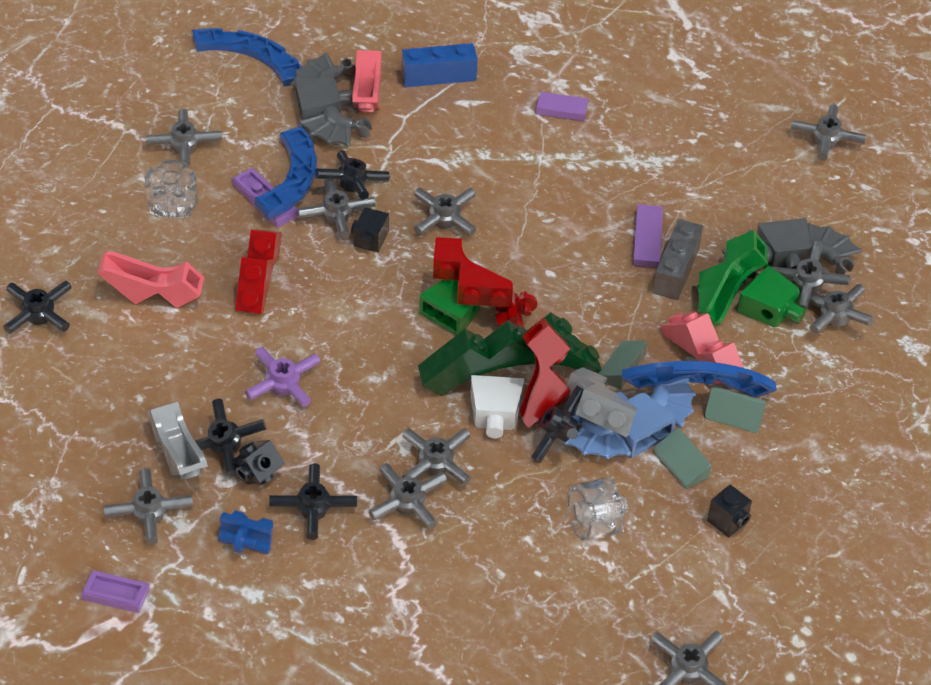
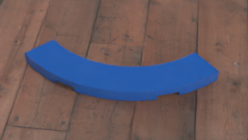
(251, 45)
(298, 179)
(704, 372)

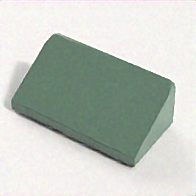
(625, 356)
(735, 409)
(683, 459)

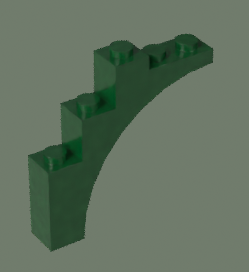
(504, 348)

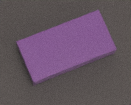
(562, 106)
(115, 591)

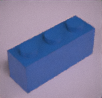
(439, 65)

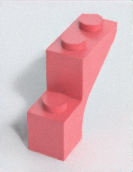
(367, 81)
(142, 280)
(698, 337)

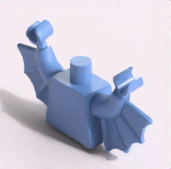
(652, 423)

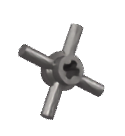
(828, 132)
(184, 137)
(336, 207)
(445, 211)
(811, 275)
(838, 309)
(437, 455)
(408, 496)
(148, 506)
(690, 660)

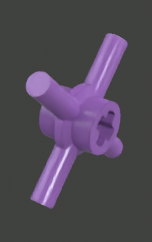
(282, 376)

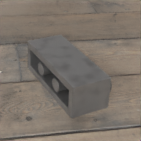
(678, 259)

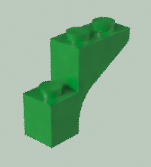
(721, 282)

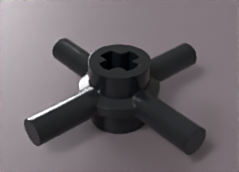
(352, 175)
(37, 307)
(558, 424)
(226, 436)
(313, 501)

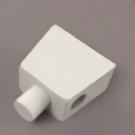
(496, 403)

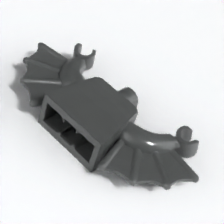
(321, 101)
(792, 241)

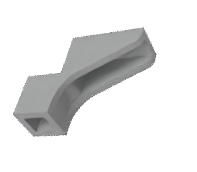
(600, 403)
(178, 445)

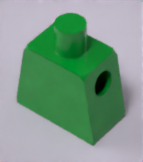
(771, 299)
(442, 307)

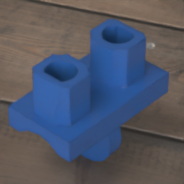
(245, 532)

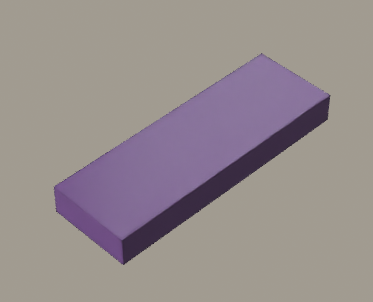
(252, 185)
(648, 236)

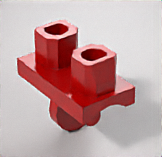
(521, 304)

